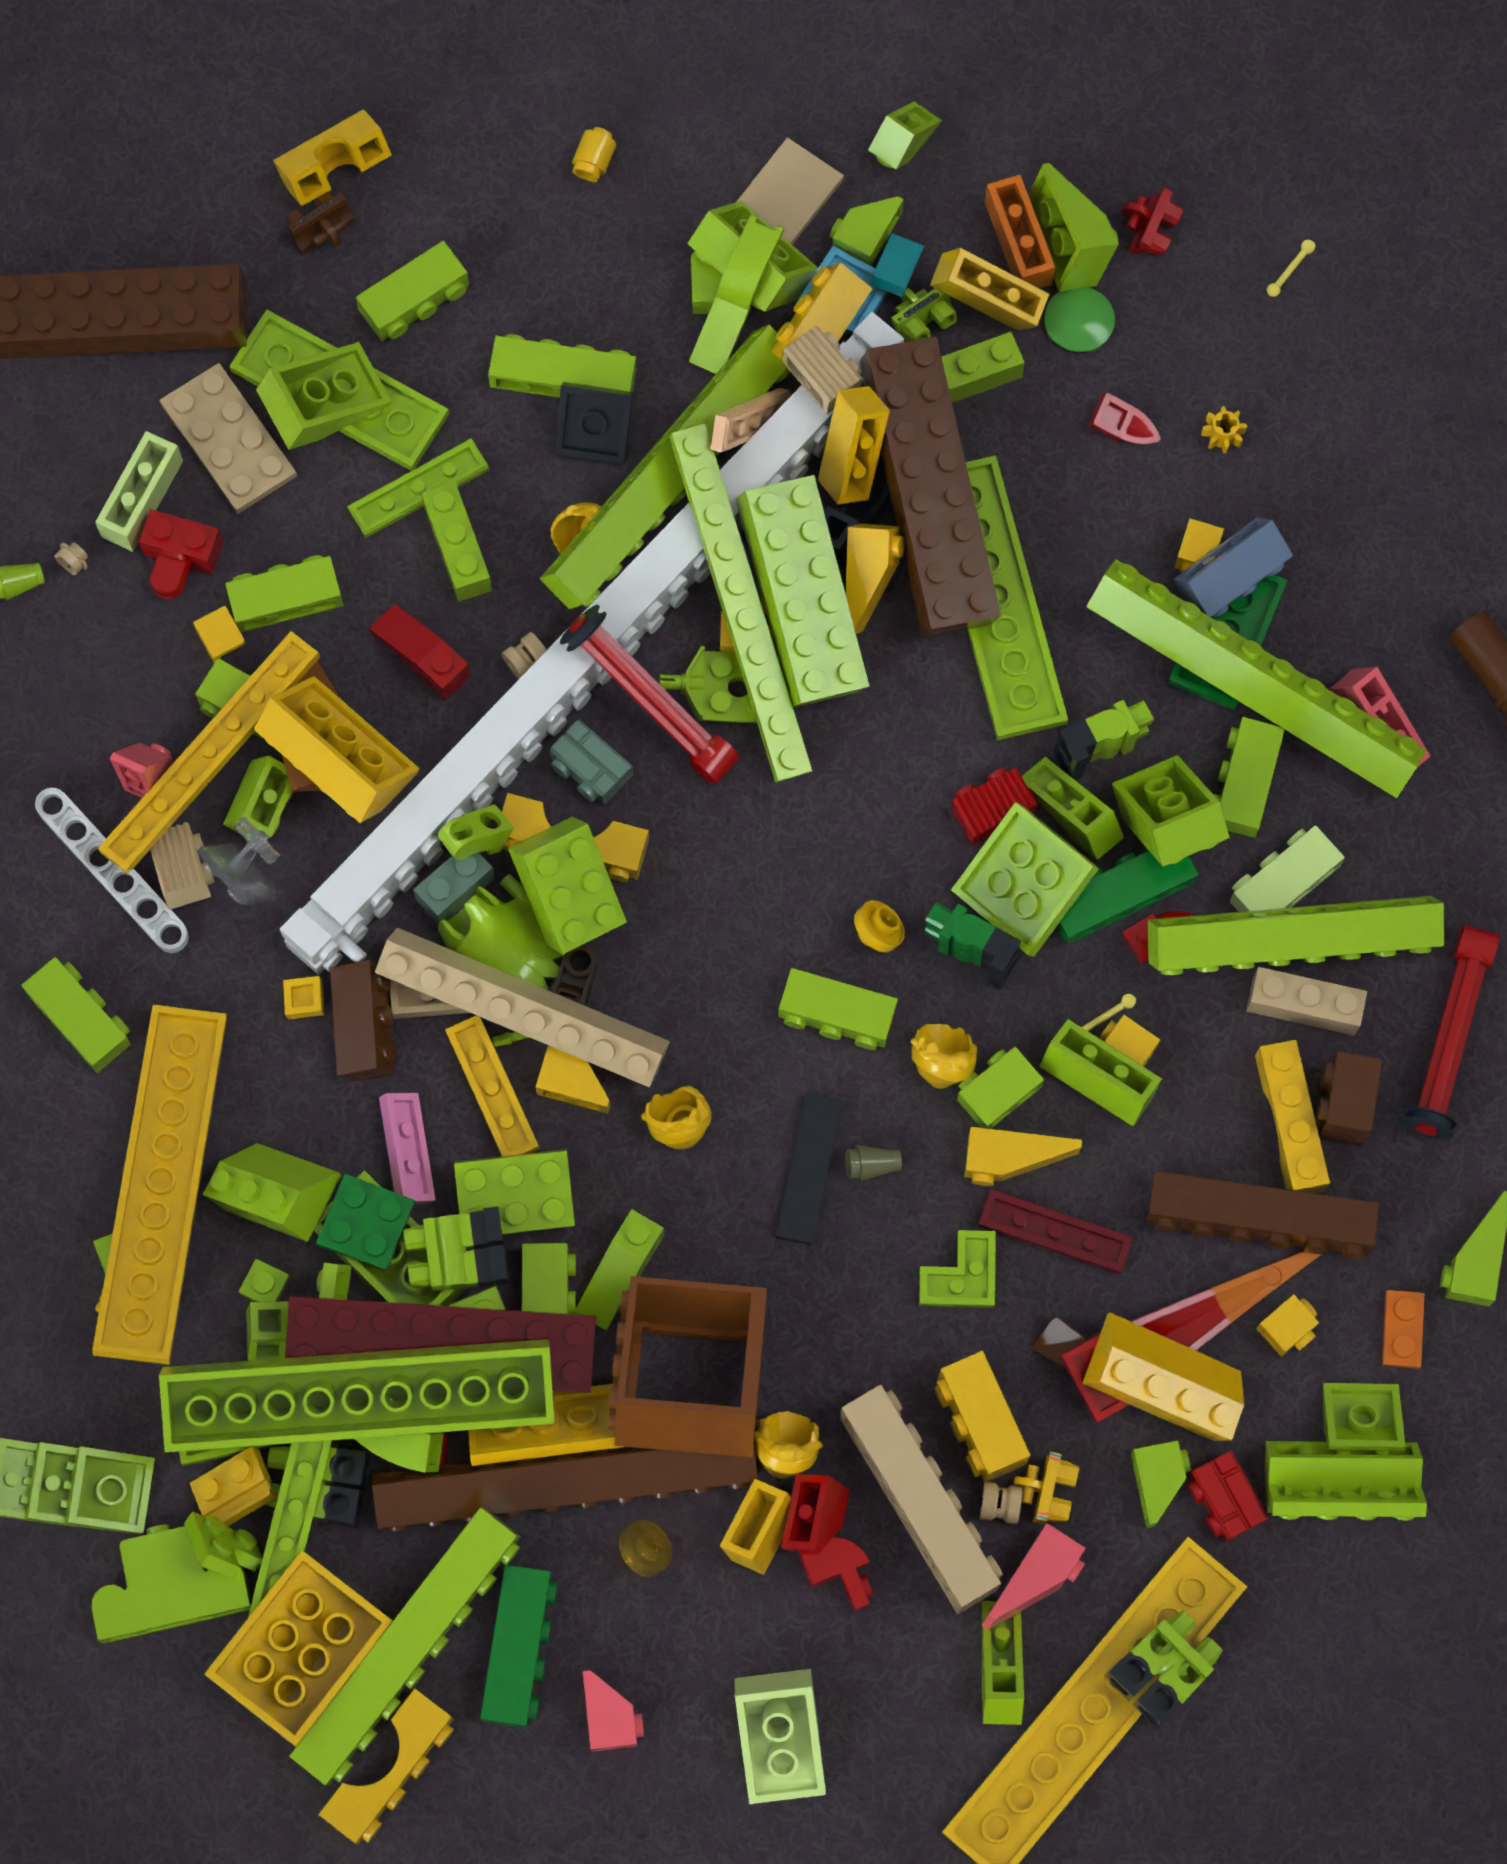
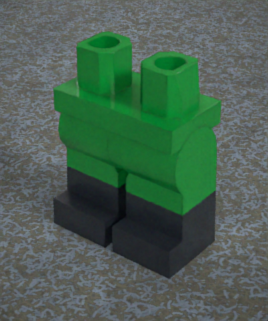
(973, 941)

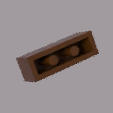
(362, 1021)

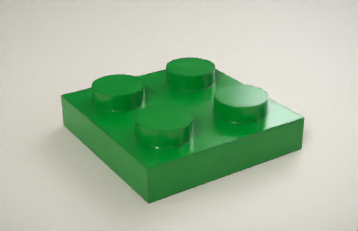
(365, 1222)

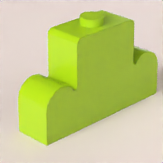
(164, 1588)

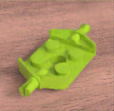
(707, 687)

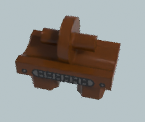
(320, 224)

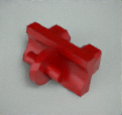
(1158, 210)

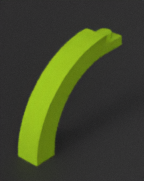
(410, 1451)

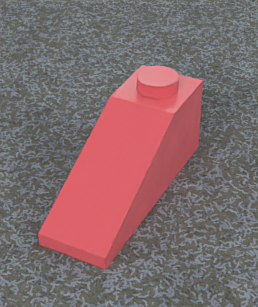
(1373, 695)
(141, 766)
(1040, 1574)

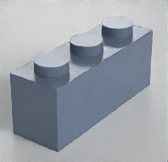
(1234, 567)

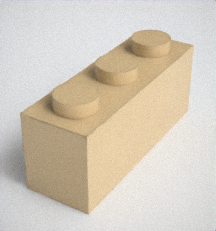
(1306, 1001)

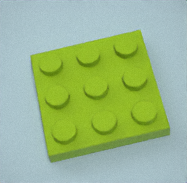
(1025, 878)

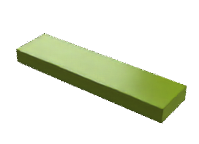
(404, 494)

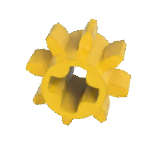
(1231, 423)

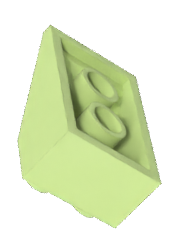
(779, 1736)

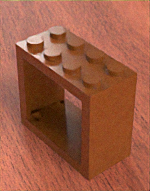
(693, 1312)

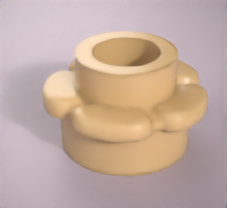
(71, 555)

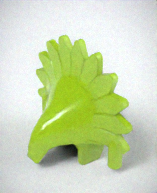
(502, 935)

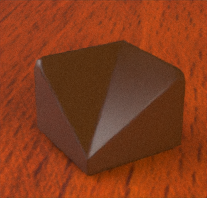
(1055, 1340)

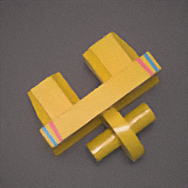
(1055, 1472)

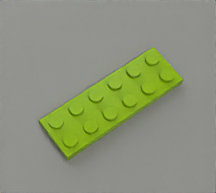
(397, 431)

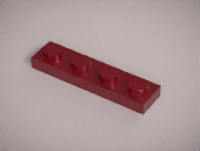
(1055, 1231)

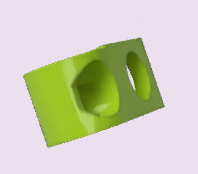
(470, 833)

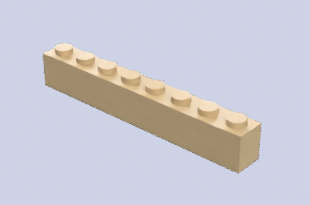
(522, 1007)

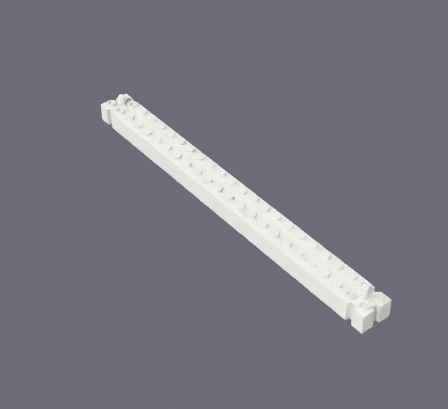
(550, 690)

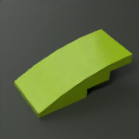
(74, 1486)

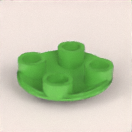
(1079, 319)

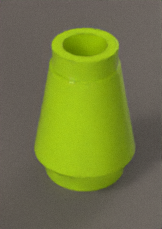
(19, 579)

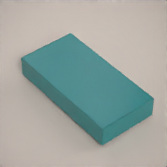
(896, 265)

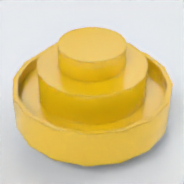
(879, 926)

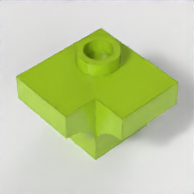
(266, 1330)

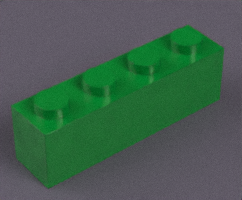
(1123, 891)
(517, 1646)

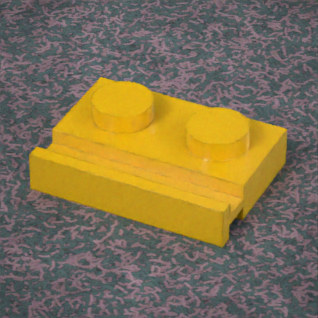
(234, 1487)

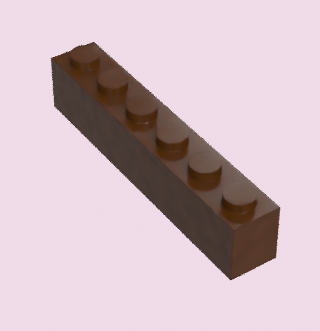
(1263, 1215)

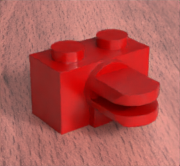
(178, 548)

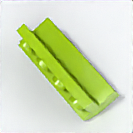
(1326, 1483)

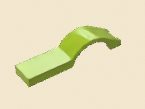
(735, 295)

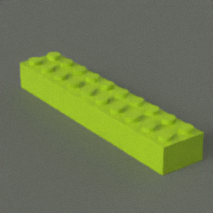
(356, 1395)

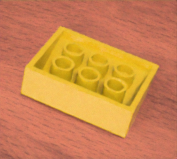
(298, 1648)

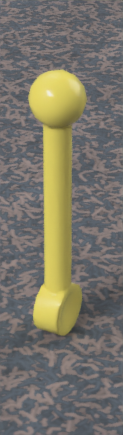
(1307, 247)
(1128, 1001)

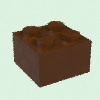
(1348, 1098)

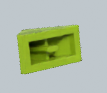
(704, 285)

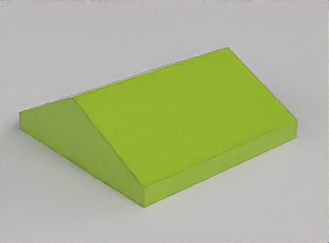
(1363, 1417)

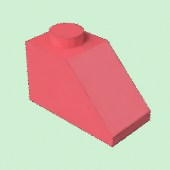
(609, 1716)

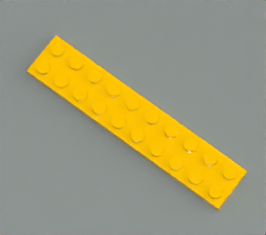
(160, 1185)
(1085, 1716)

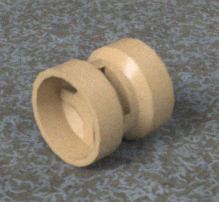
(524, 655)
(1009, 1504)

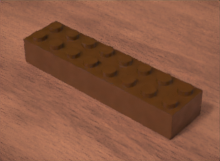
(123, 311)
(931, 489)

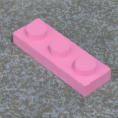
(407, 1146)

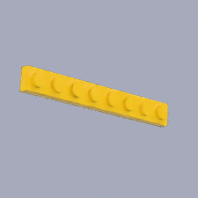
(206, 754)

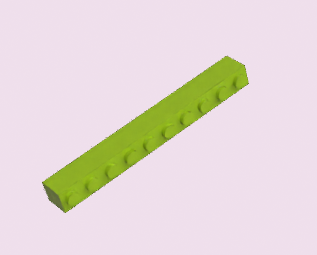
(656, 480)
(1256, 678)

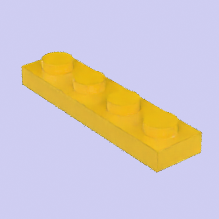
(492, 1087)

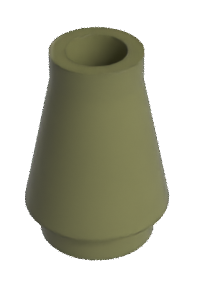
(871, 1162)

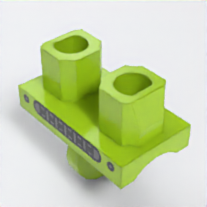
(920, 310)

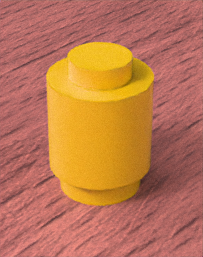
(593, 154)

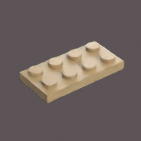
(228, 438)

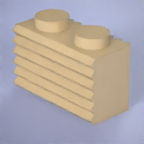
(821, 367)
(180, 867)

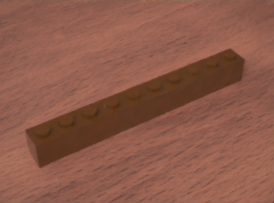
(548, 1483)

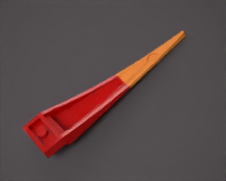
(1187, 1322)

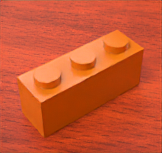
(1019, 232)

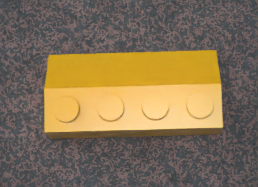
(335, 748)
(1166, 1379)

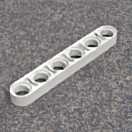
(109, 872)

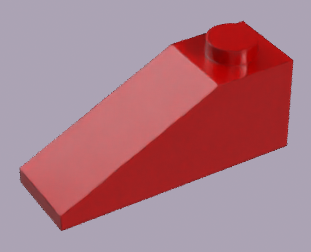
(422, 651)

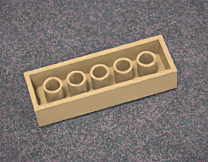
(920, 1499)

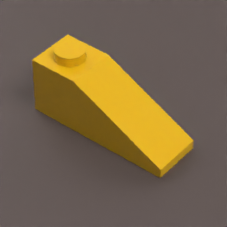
(871, 562)
(1006, 1154)

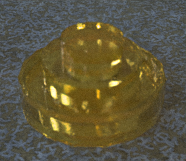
(645, 1548)

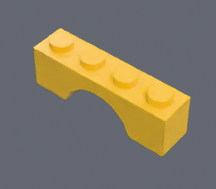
(620, 845)
(1295, 1123)
(357, 1808)

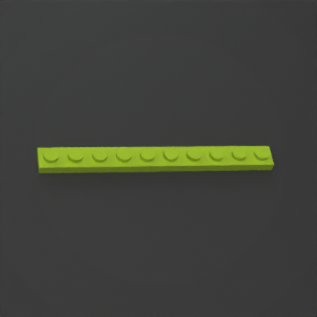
(740, 603)

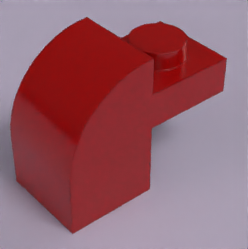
(842, 1560)

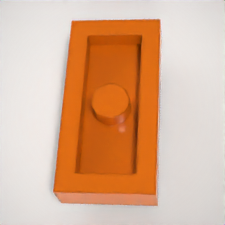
(1403, 1329)

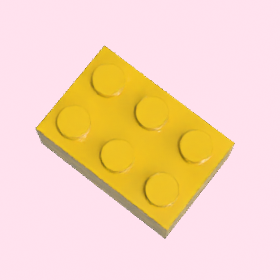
(981, 1417)

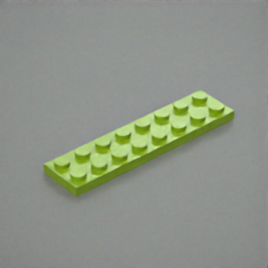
(1014, 649)

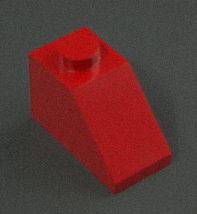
(814, 1512)

